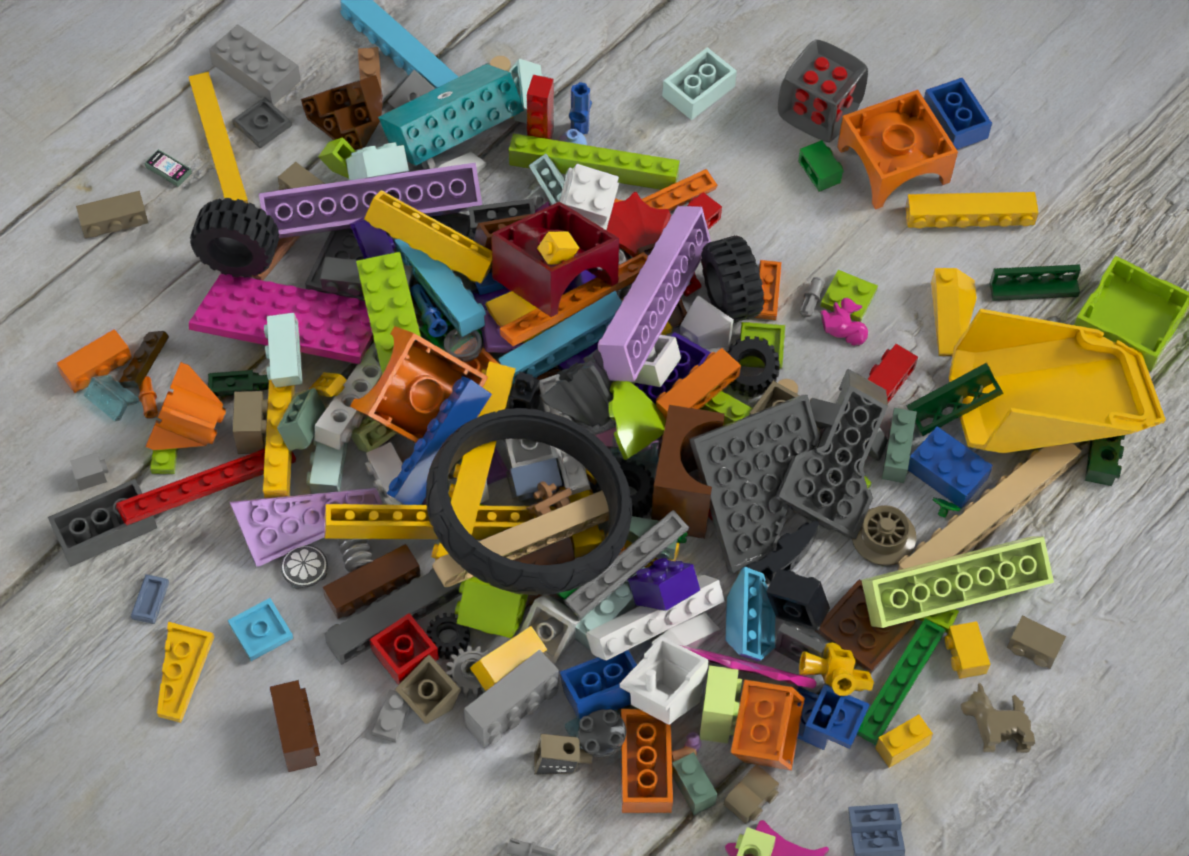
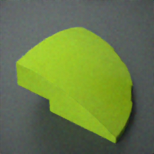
(636, 418)

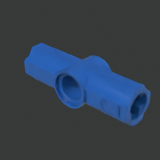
(580, 108)

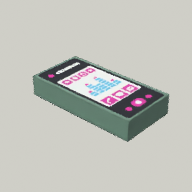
(168, 168)

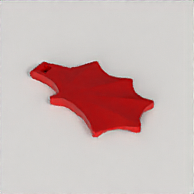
(640, 226)

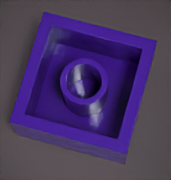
(664, 584)

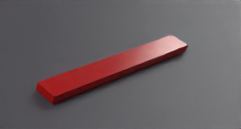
(193, 487)

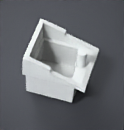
(590, 193)
(666, 681)

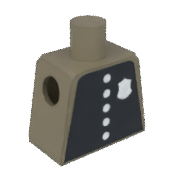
(558, 755)

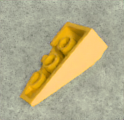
(953, 306)

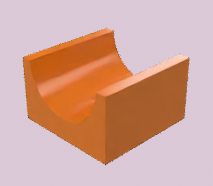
(413, 385)

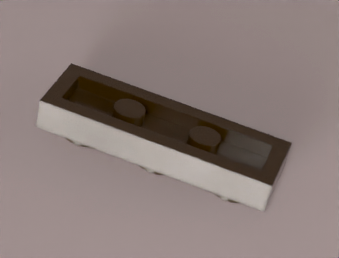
(143, 359)

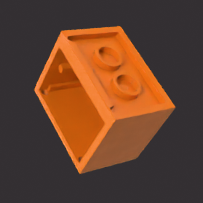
(767, 725)

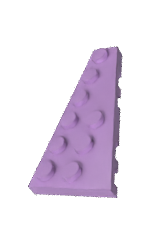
(285, 523)

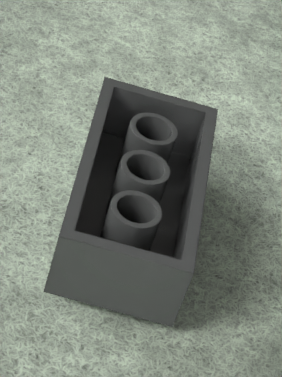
(97, 525)

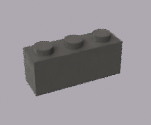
(499, 211)

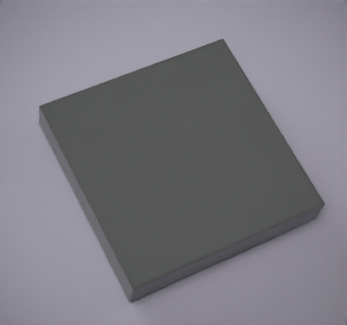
(262, 122)

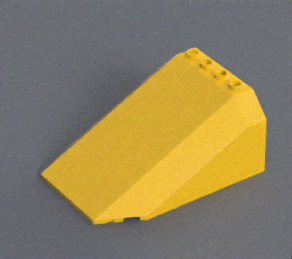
(1056, 384)

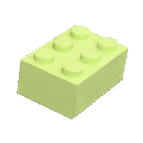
(720, 704)

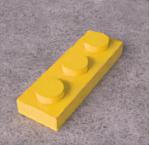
(329, 384)

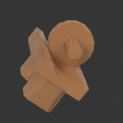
(559, 499)

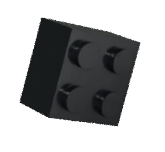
(798, 599)

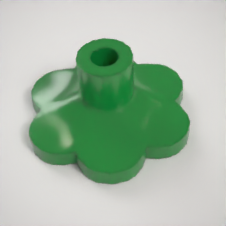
(945, 506)

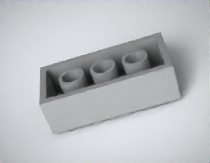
(255, 64)
(512, 699)

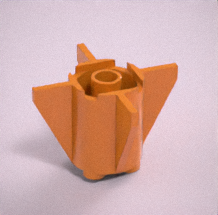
(187, 413)

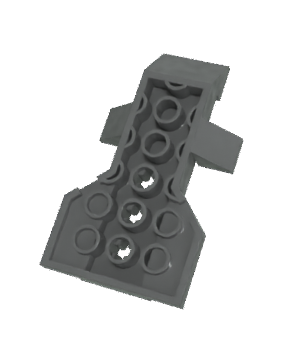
(852, 432)

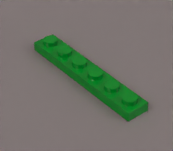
(900, 681)

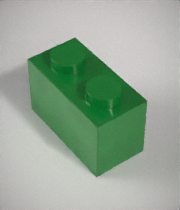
(820, 165)

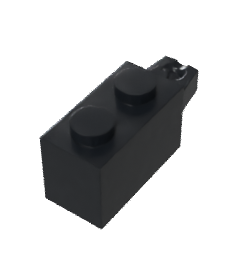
(525, 392)

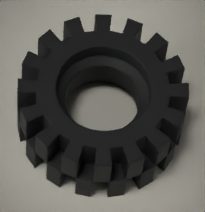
(440, 624)

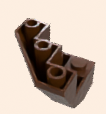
(347, 111)

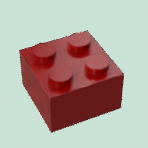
(402, 647)

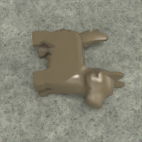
(999, 725)

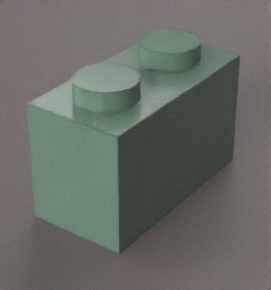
(693, 783)

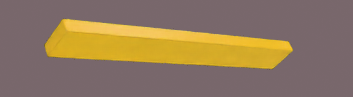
(217, 137)

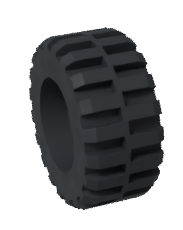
(234, 237)
(732, 278)

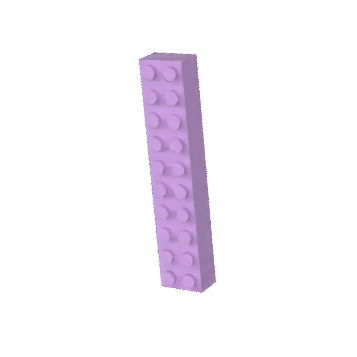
(341, 203)
(654, 294)

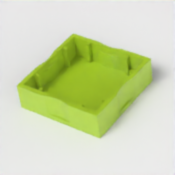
(1135, 309)

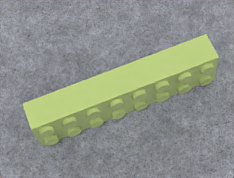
(957, 581)

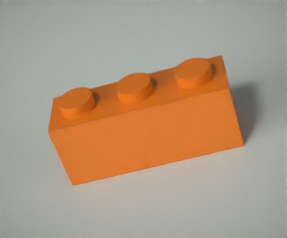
(94, 360)

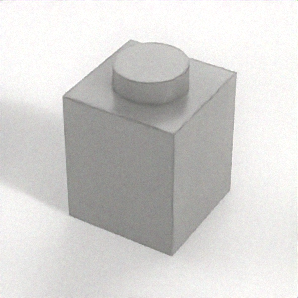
(89, 470)

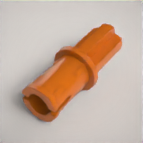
(147, 397)

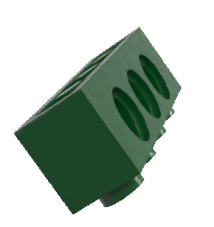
(1100, 470)

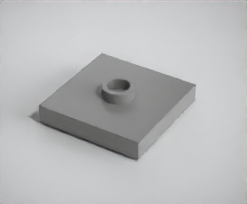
(411, 89)

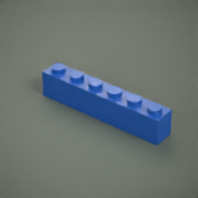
(460, 407)

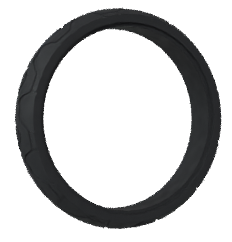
(553, 431)

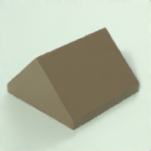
(429, 690)

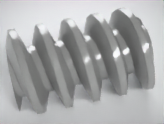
(355, 553)

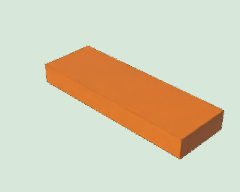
(770, 276)

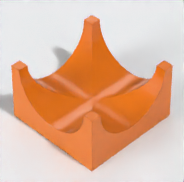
(898, 143)

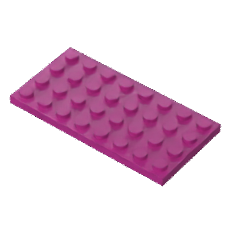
(327, 322)

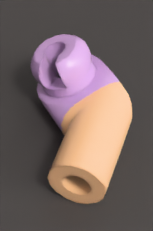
(692, 745)

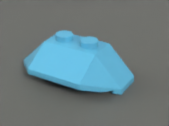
(750, 616)

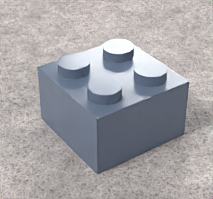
(524, 479)

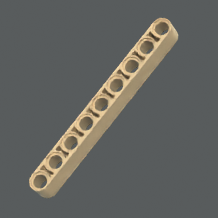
(533, 535)

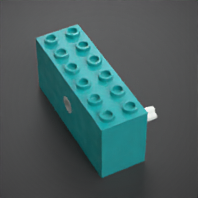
(452, 114)

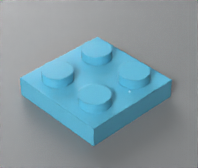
(260, 629)

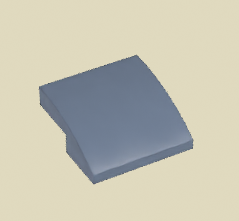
(876, 830)

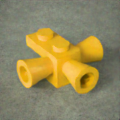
(836, 670)

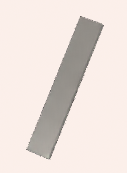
(627, 564)

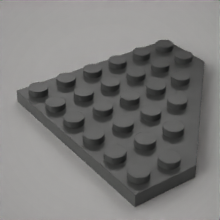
(745, 470)

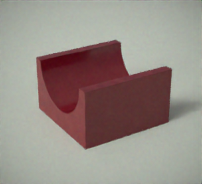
(526, 273)

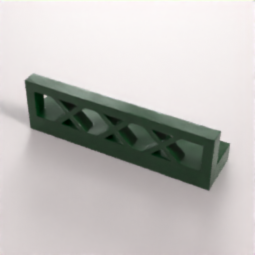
(1034, 284)
(952, 395)

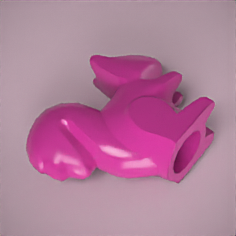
(840, 325)

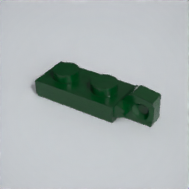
(236, 381)

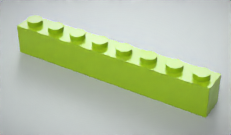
(630, 167)

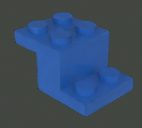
(830, 717)

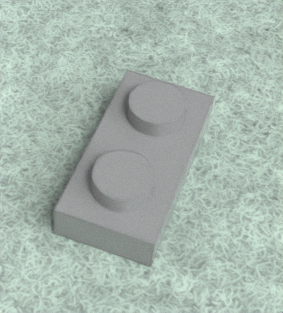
(391, 717)

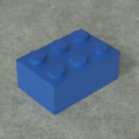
(958, 112)
(949, 467)
(597, 684)

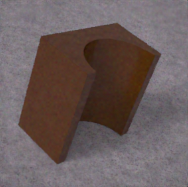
(673, 485)

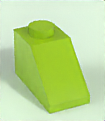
(335, 156)

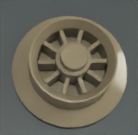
(885, 536)

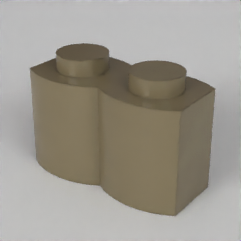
(751, 794)

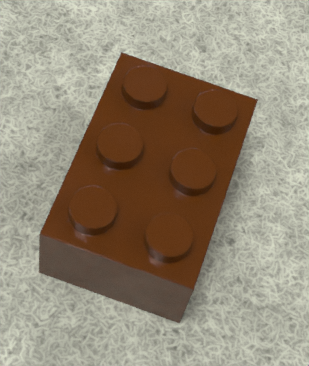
(295, 725)

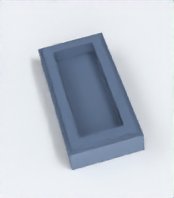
(150, 599)

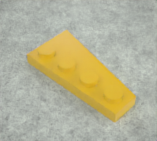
(183, 662)

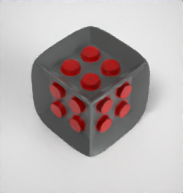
(822, 89)

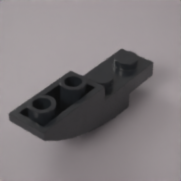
(789, 551)

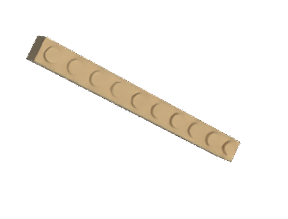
(995, 505)

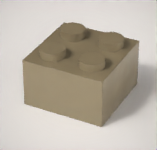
(249, 421)

